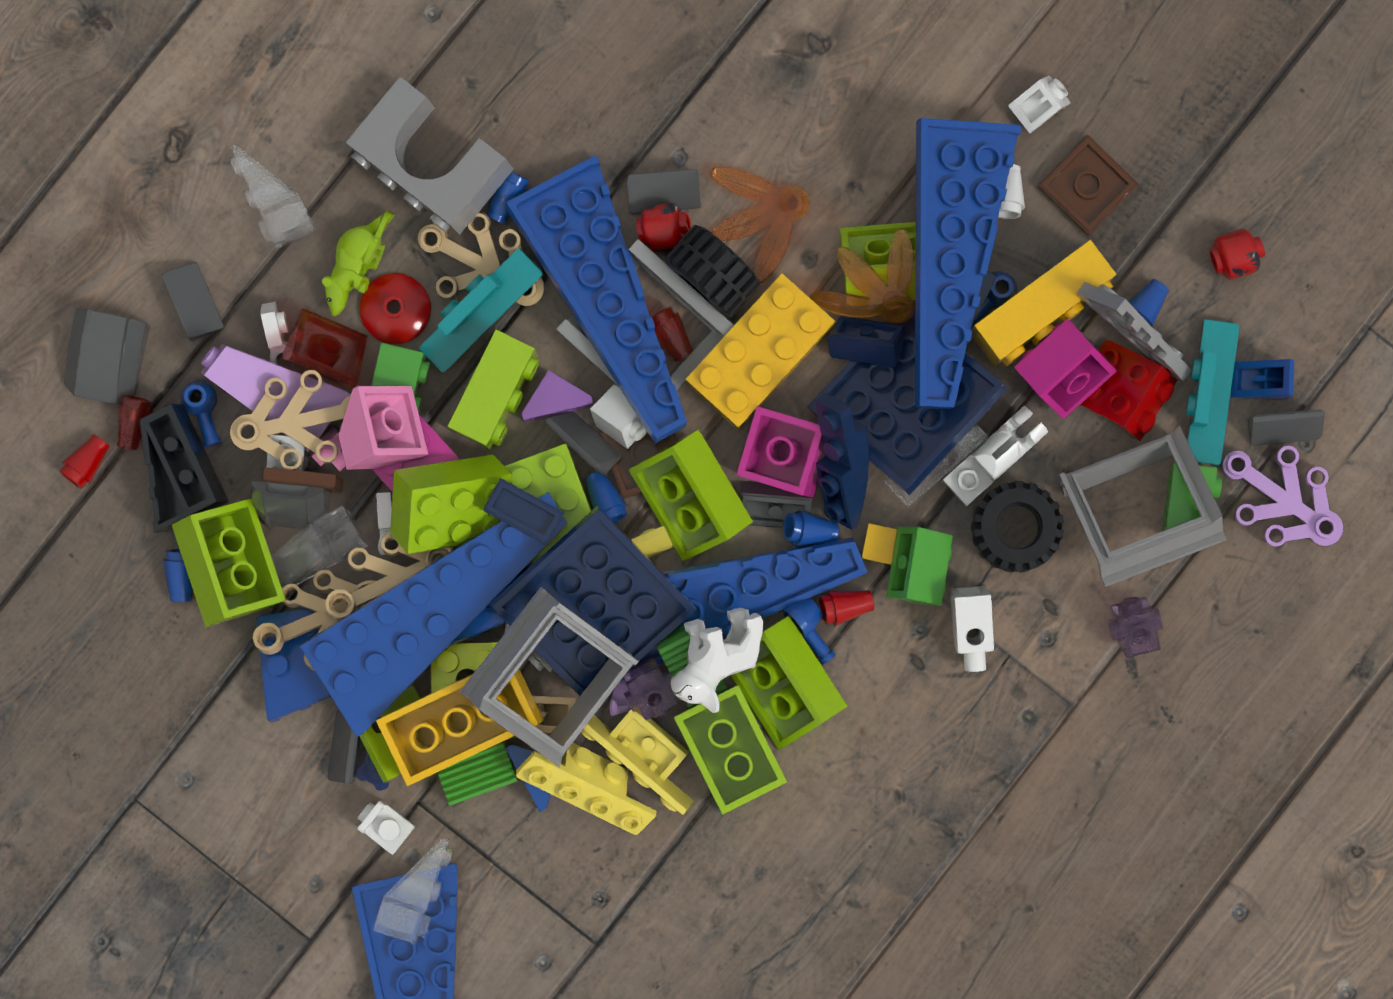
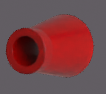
(83, 463)
(845, 605)

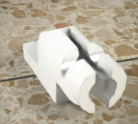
(993, 458)

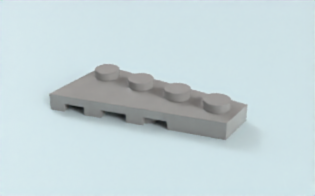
(1134, 328)

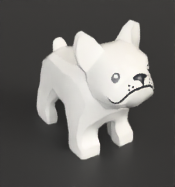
(715, 658)

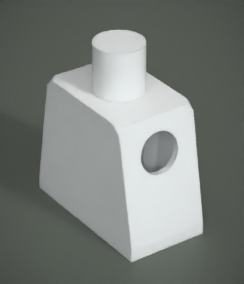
(972, 609)

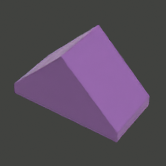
(555, 397)

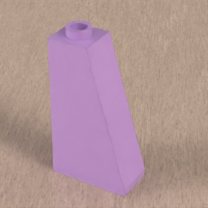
(246, 376)

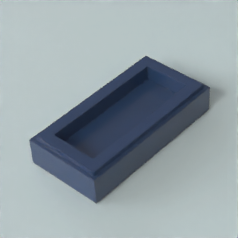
(523, 511)

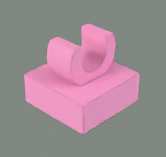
(327, 451)

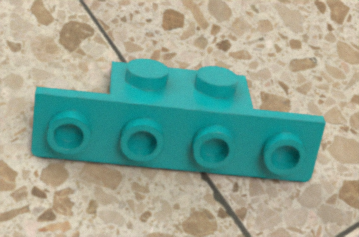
(479, 309)
(1212, 390)

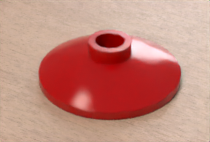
(405, 324)

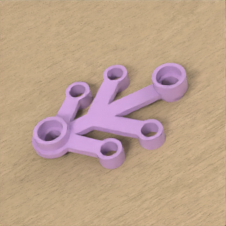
(1287, 501)

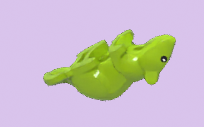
(355, 254)

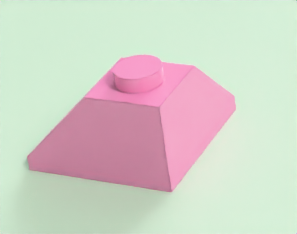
(381, 427)

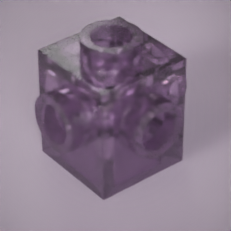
(1135, 626)
(649, 689)

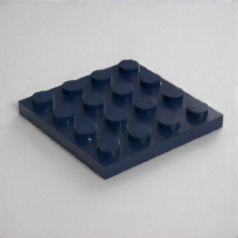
(907, 439)
(607, 585)

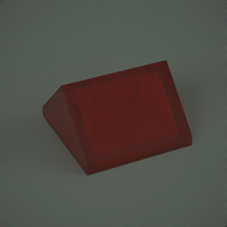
(326, 348)

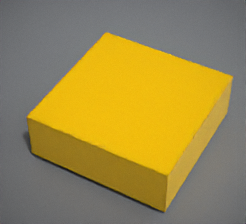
(879, 544)

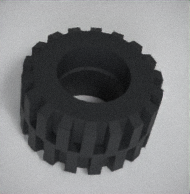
(713, 270)
(1044, 510)

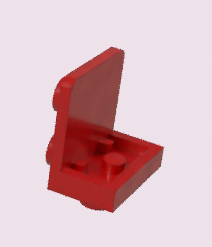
(1133, 392)

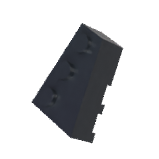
(177, 468)

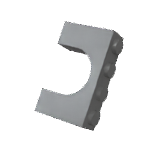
(450, 198)

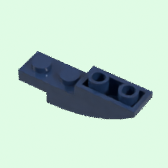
(846, 462)

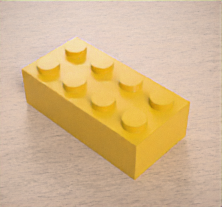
(1040, 305)
(760, 351)
(449, 728)

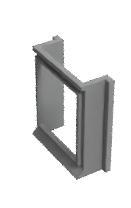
(679, 289)
(1158, 548)
(514, 650)

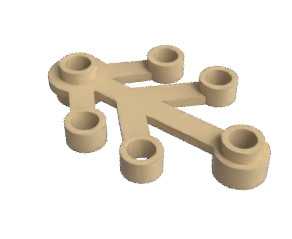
(484, 264)
(290, 423)
(394, 575)
(310, 622)

